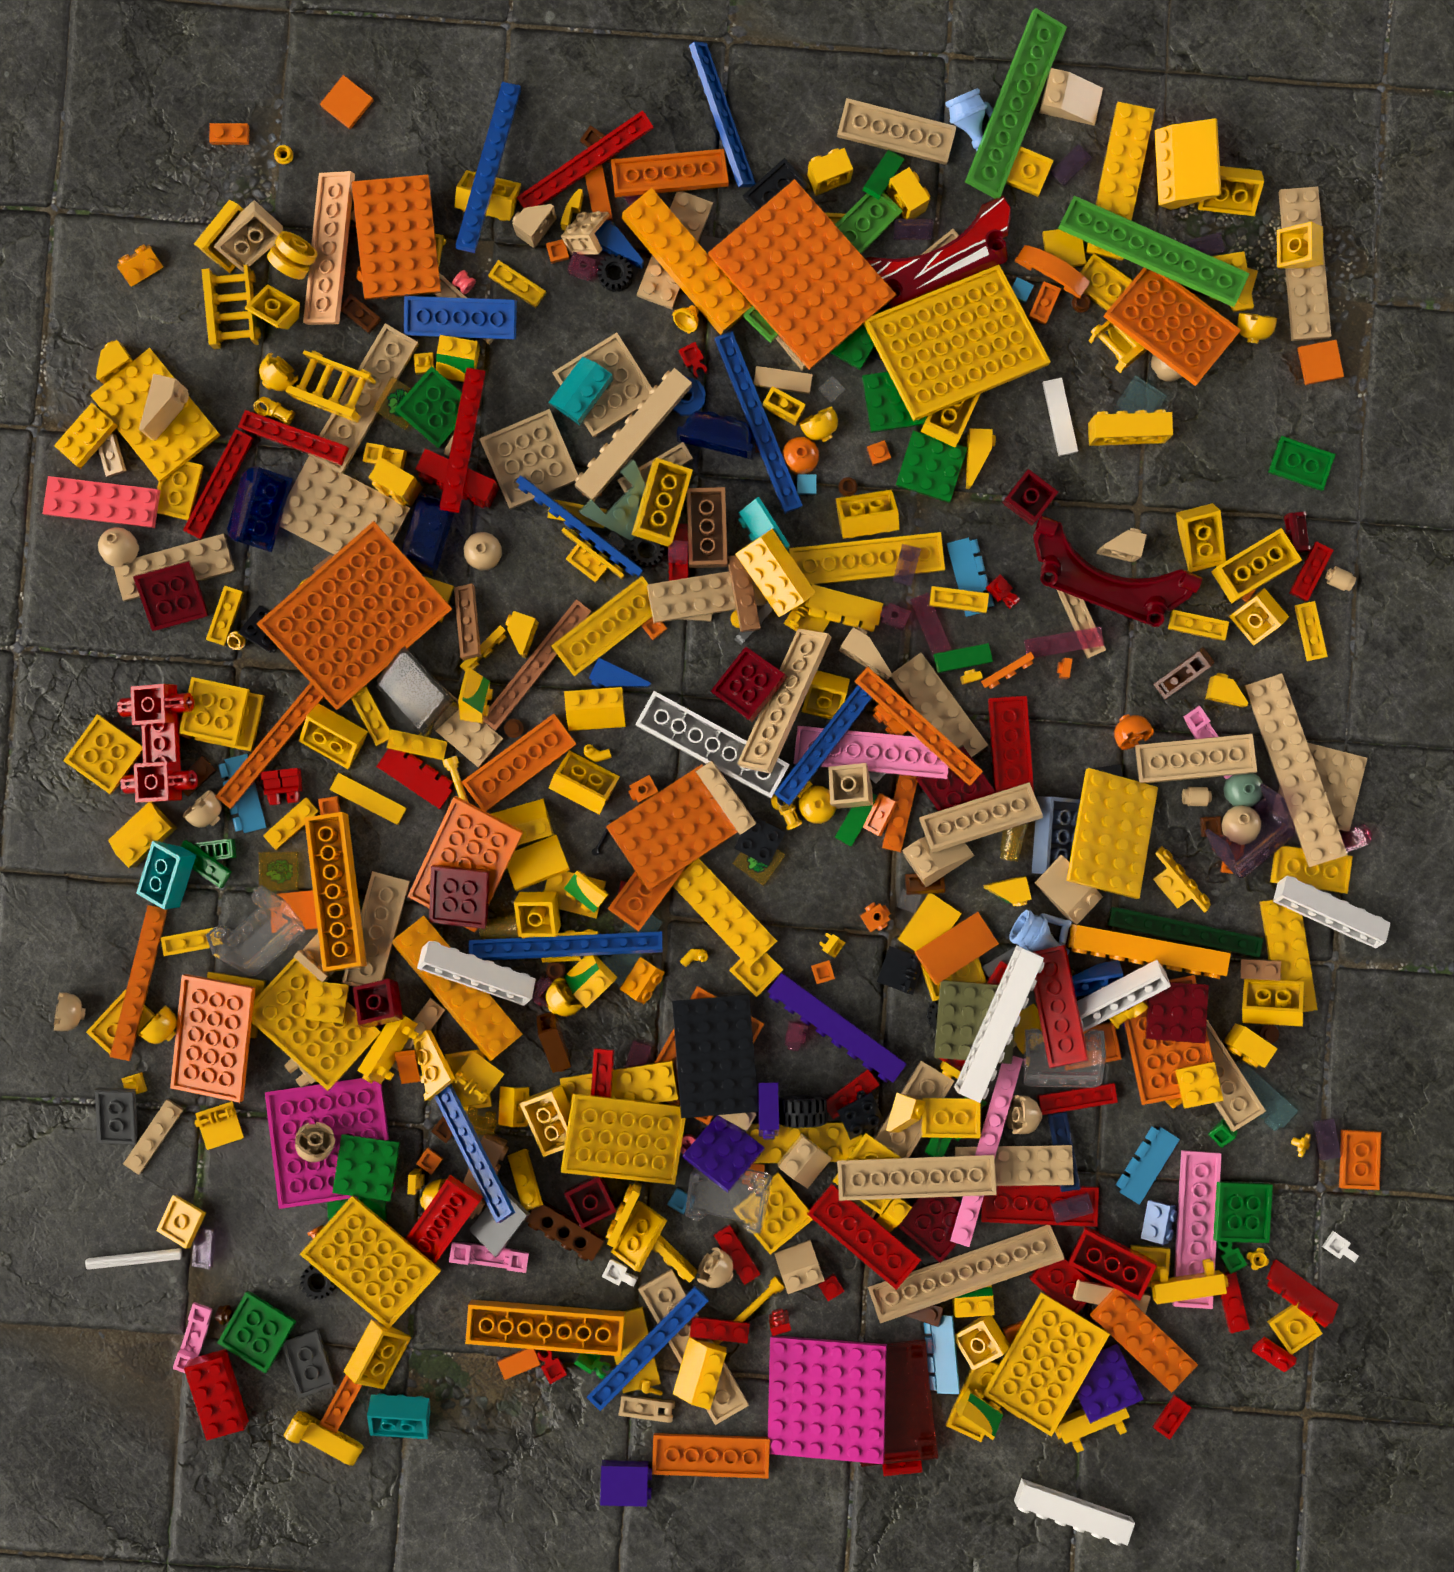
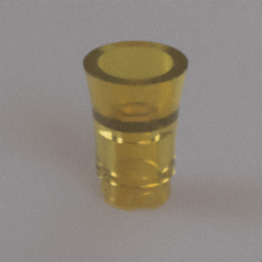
(1012, 842)
(500, 928)

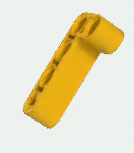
(337, 1444)

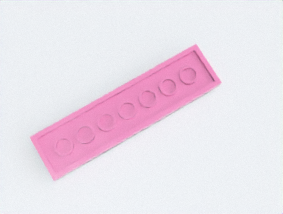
(880, 751)
(1195, 1217)

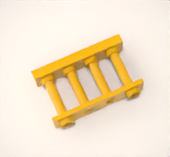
(214, 317)
(1125, 359)
(332, 404)

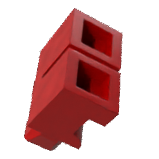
(282, 782)

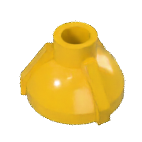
(686, 318)

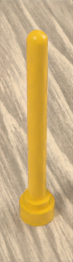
(452, 765)
(775, 1286)

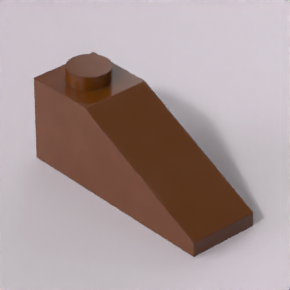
(1184, 673)

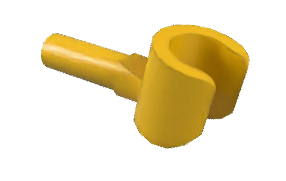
(644, 1385)

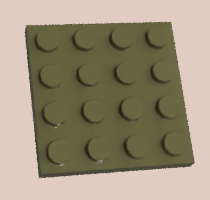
(960, 1016)

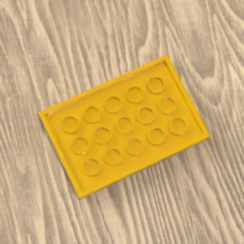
(124, 402)
(1112, 833)
(318, 1047)
(623, 1139)
(370, 1261)
(1046, 1364)

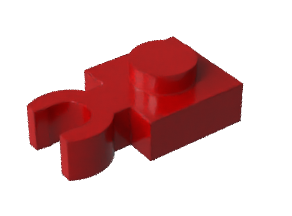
(692, 357)
(552, 1368)

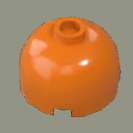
(800, 455)
(1132, 730)

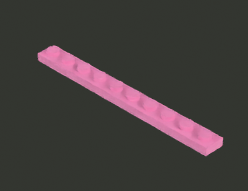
(988, 1145)

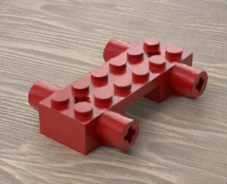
(157, 712)

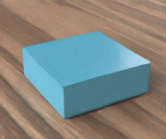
(806, 484)

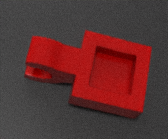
(1000, 590)

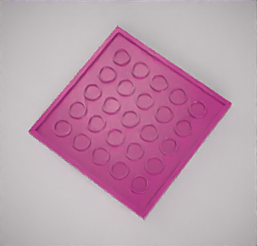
(347, 1108)
(827, 1399)

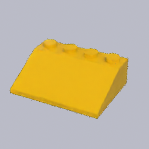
(1187, 163)

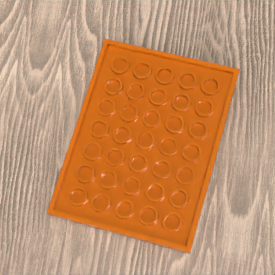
(801, 274)
(354, 615)

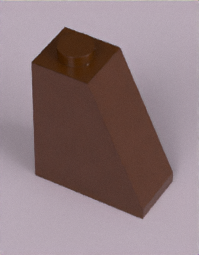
(553, 1042)

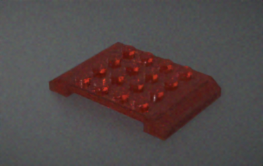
(909, 1406)

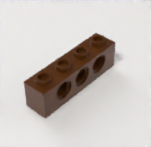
(561, 1219)

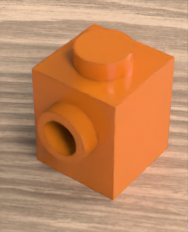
(643, 789)

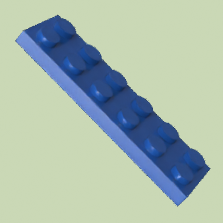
(460, 317)

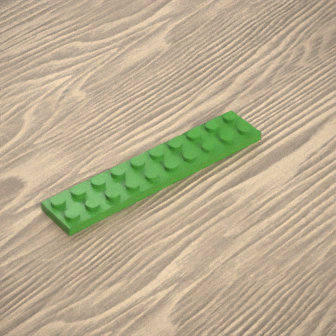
(1016, 104)
(861, 227)
(1154, 251)

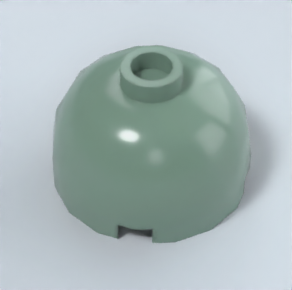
(1243, 789)

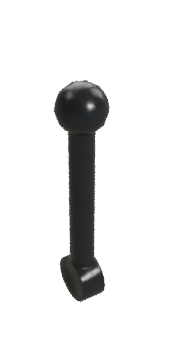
(595, 851)

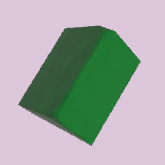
(1222, 1134)

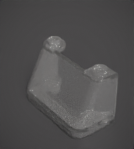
(743, 1203)

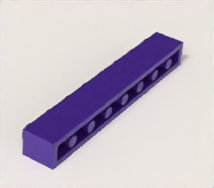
(837, 1027)

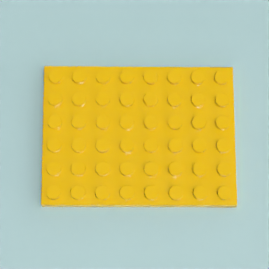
(956, 342)

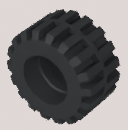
(802, 1111)

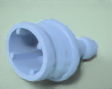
(968, 114)
(1034, 932)

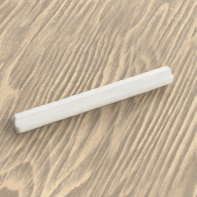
(134, 1258)

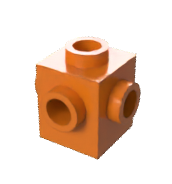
(868, 916)

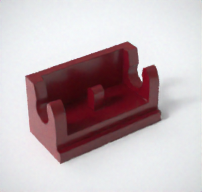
(1297, 531)

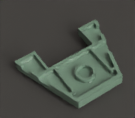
(623, 513)

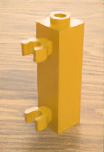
(382, 1053)
(1188, 1286)
(1077, 1426)

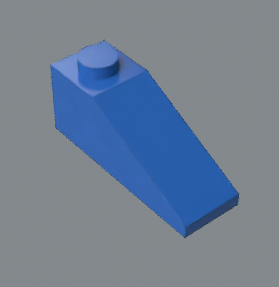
(615, 243)
(610, 676)
(1097, 977)

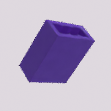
(768, 1110)
(625, 1483)

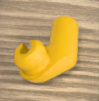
(596, 755)
(694, 955)

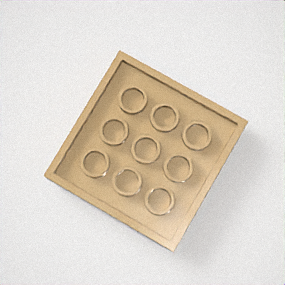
(623, 393)
(529, 450)
(1341, 779)

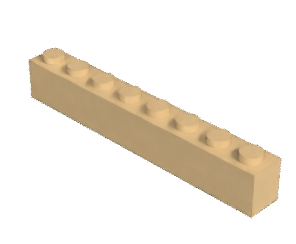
(633, 434)

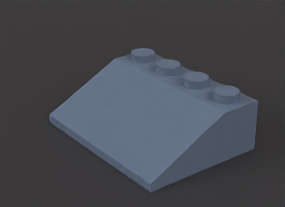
(1054, 831)

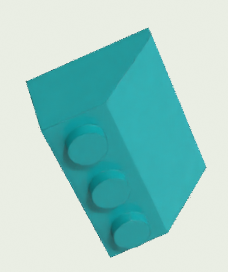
(581, 390)
(759, 521)
(166, 874)
(399, 1416)

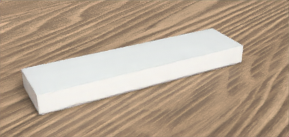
(1060, 417)

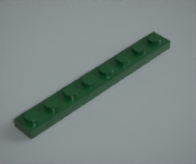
(1185, 931)

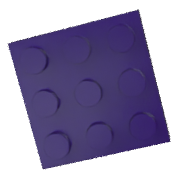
(723, 1152)
(1108, 1386)

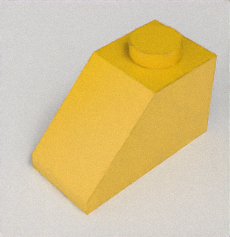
(112, 360)
(1225, 691)
(905, 1112)
(893, 1213)

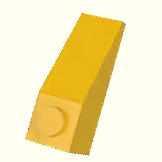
(978, 448)

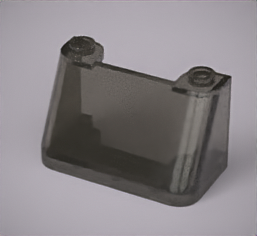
(416, 692)

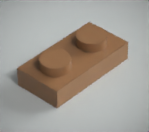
(1260, 969)

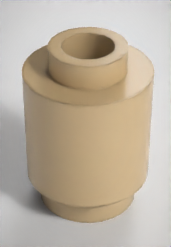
(1340, 578)
(1196, 796)

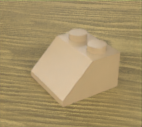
(533, 223)
(1125, 547)
(850, 786)
(804, 1161)
(799, 1267)

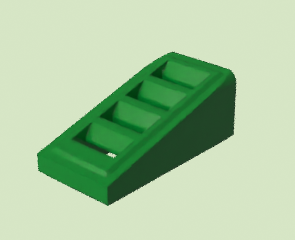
(231, 850)

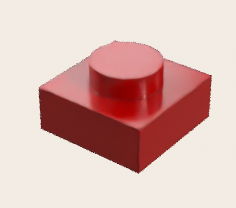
(831, 1287)

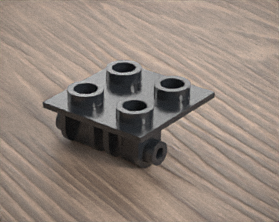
(255, 634)
(760, 841)
(900, 970)
(860, 1115)

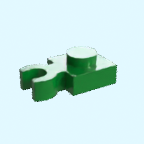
(1231, 1257)
(591, 1362)

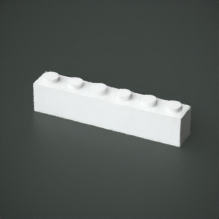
(1331, 911)
(476, 973)
(1122, 994)
(1074, 1512)

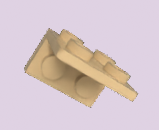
(581, 233)
(311, 959)

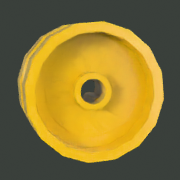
(292, 255)

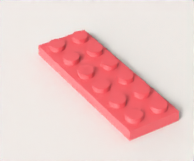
(101, 502)

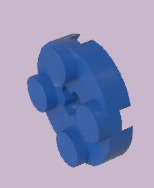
(696, 401)

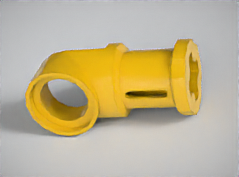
(273, 410)
(788, 813)
(1128, 1014)

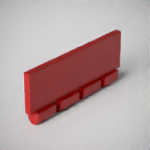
(419, 780)
(1297, 1290)

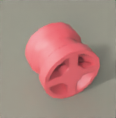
(463, 282)
(687, 1141)

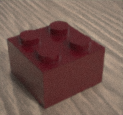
(1030, 497)
(377, 1003)
(590, 1201)

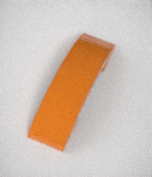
(1054, 268)

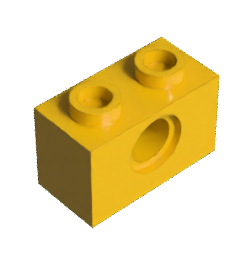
(783, 405)

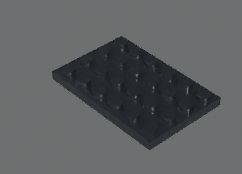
(715, 1056)

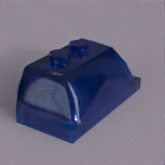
(717, 434)
(258, 508)
(427, 534)

